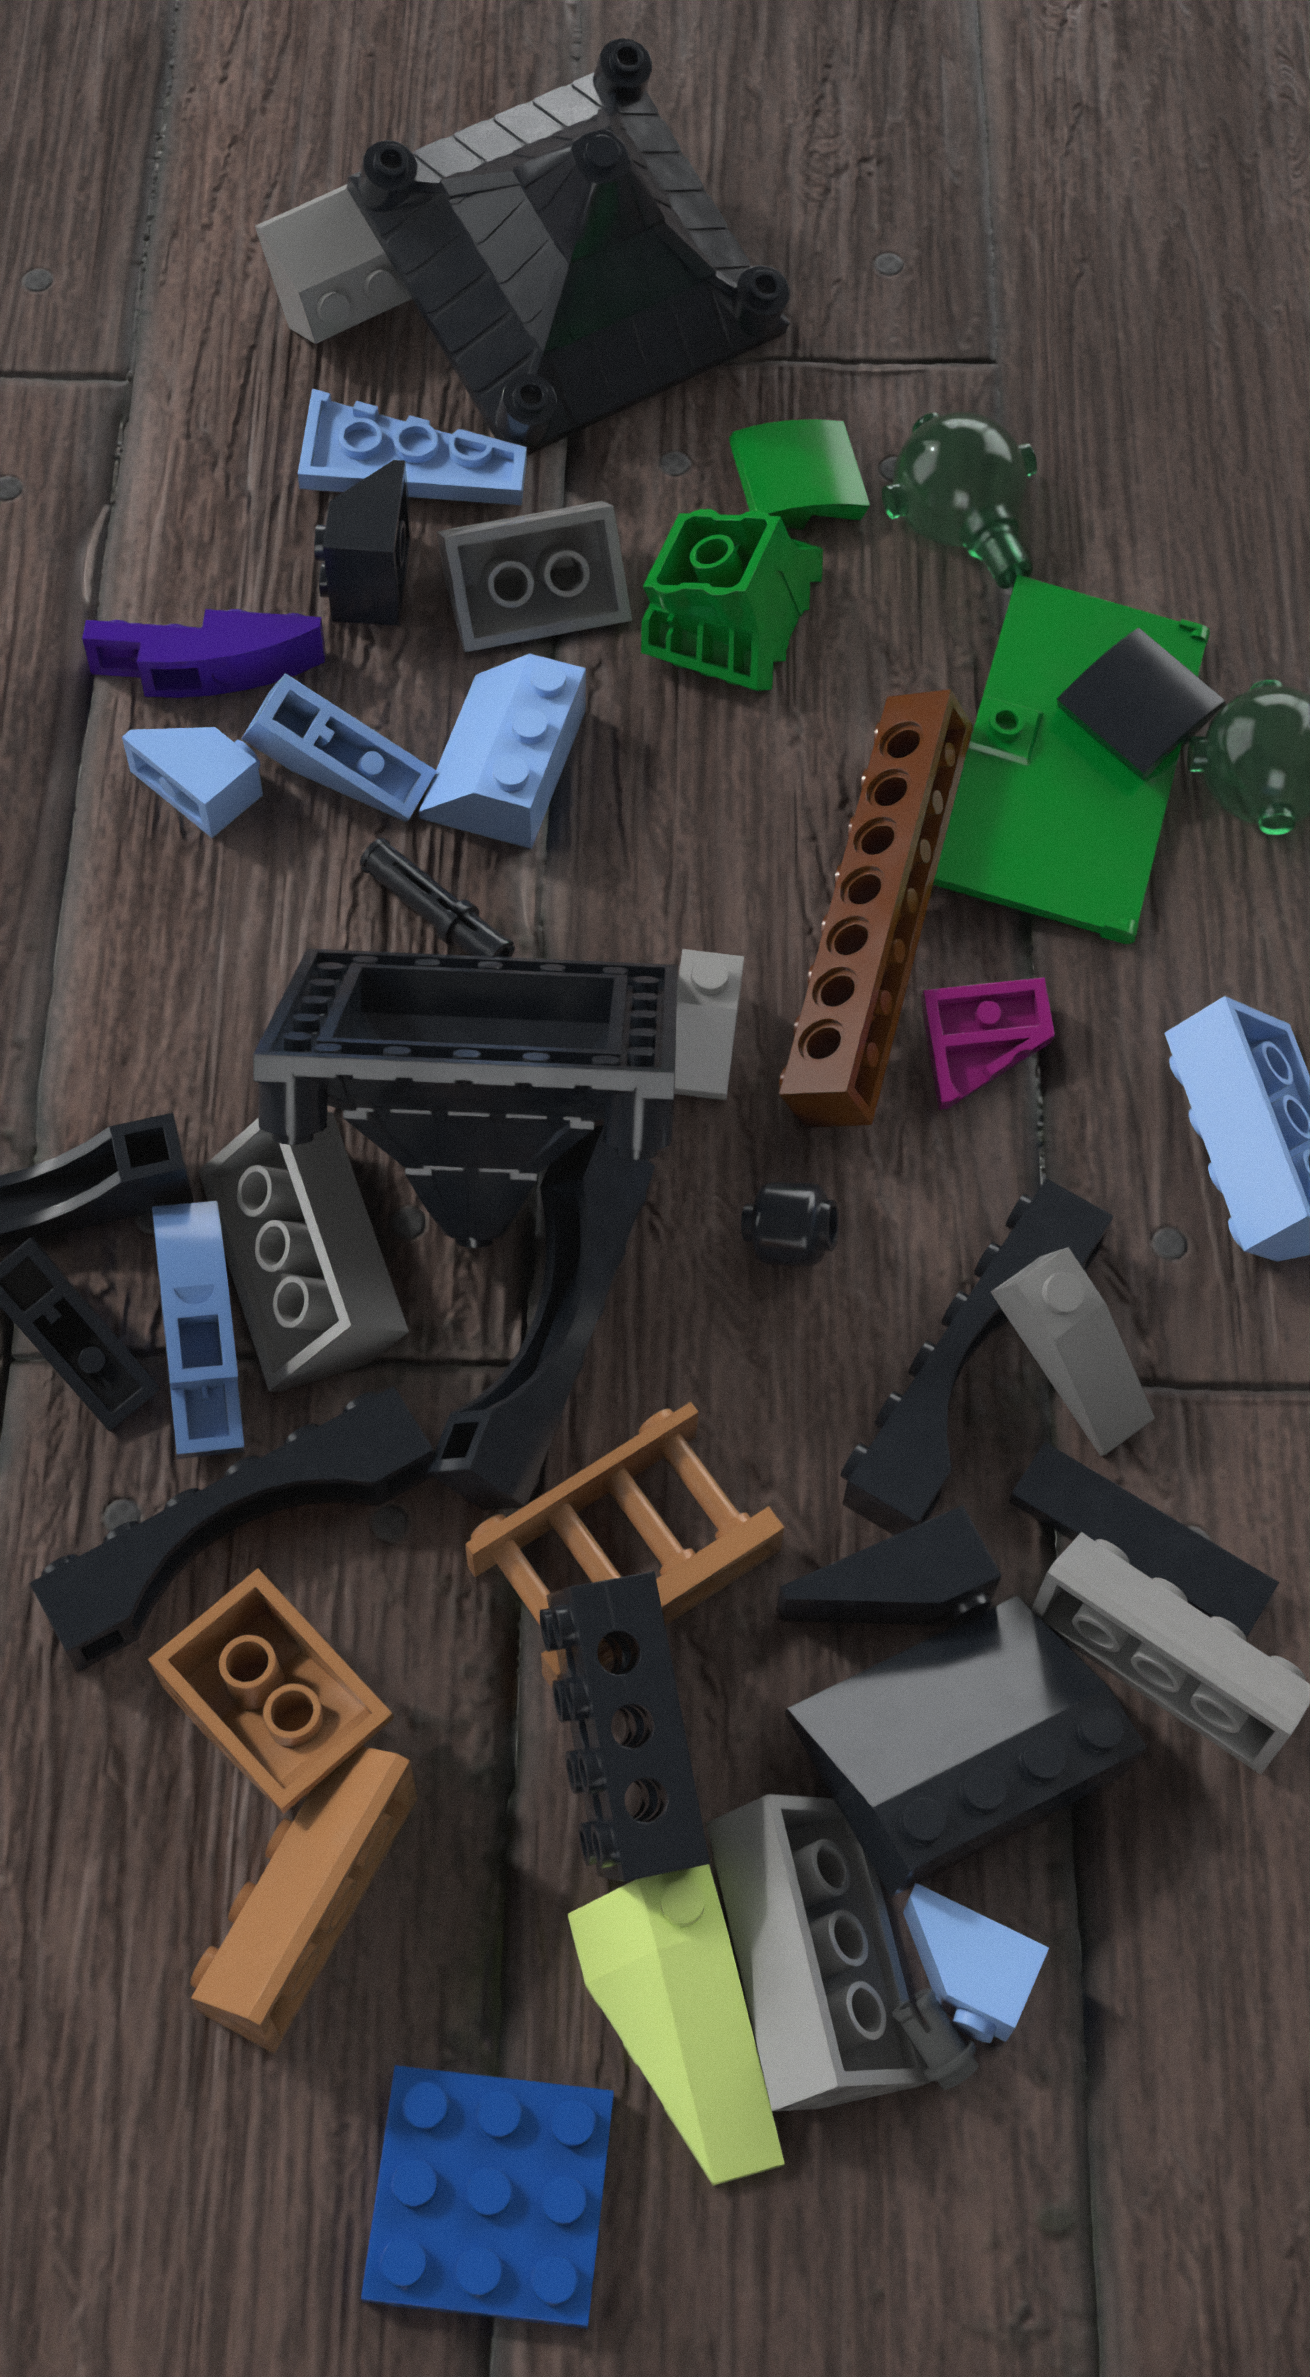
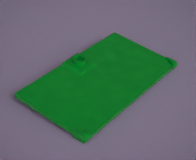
(1040, 803)

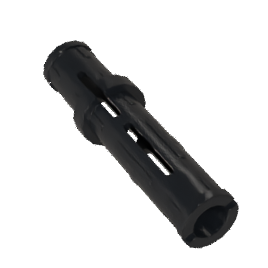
(454, 919)

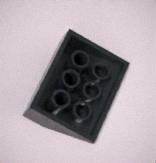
(963, 1741)

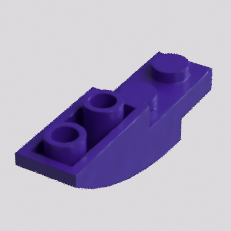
(226, 655)

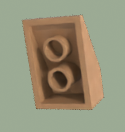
(269, 1691)

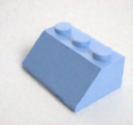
(508, 749)

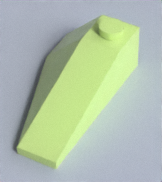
(673, 1993)

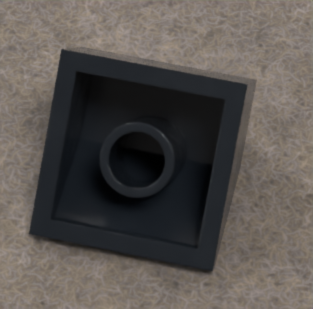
(367, 548)

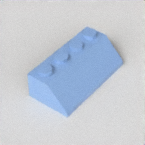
(1254, 1117)

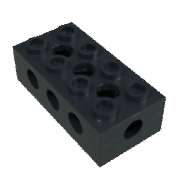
(654, 1754)

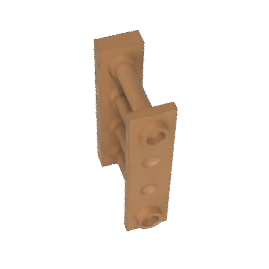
(685, 1575)

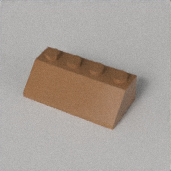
(304, 1897)

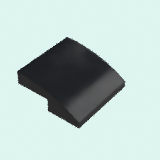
(1140, 702)

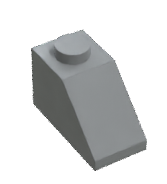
(706, 1022)

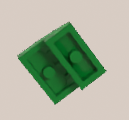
(799, 470)

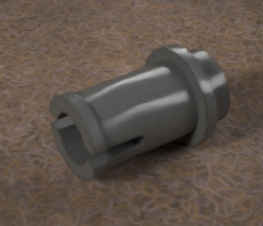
(938, 2042)

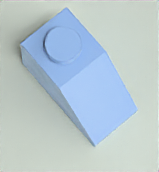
(196, 772)
(973, 1964)

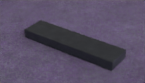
(1081, 1500)

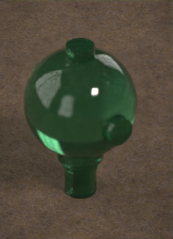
(963, 486)
(1259, 756)

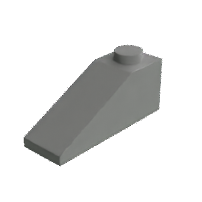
(1076, 1346)

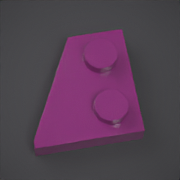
(983, 1032)

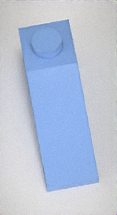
(337, 750)

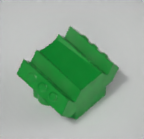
(728, 595)

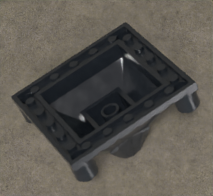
(568, 254)
(472, 1068)

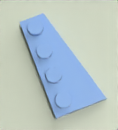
(353, 442)

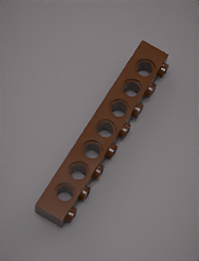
(876, 912)

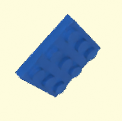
(489, 2197)

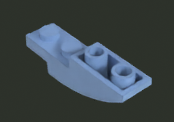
(198, 1330)

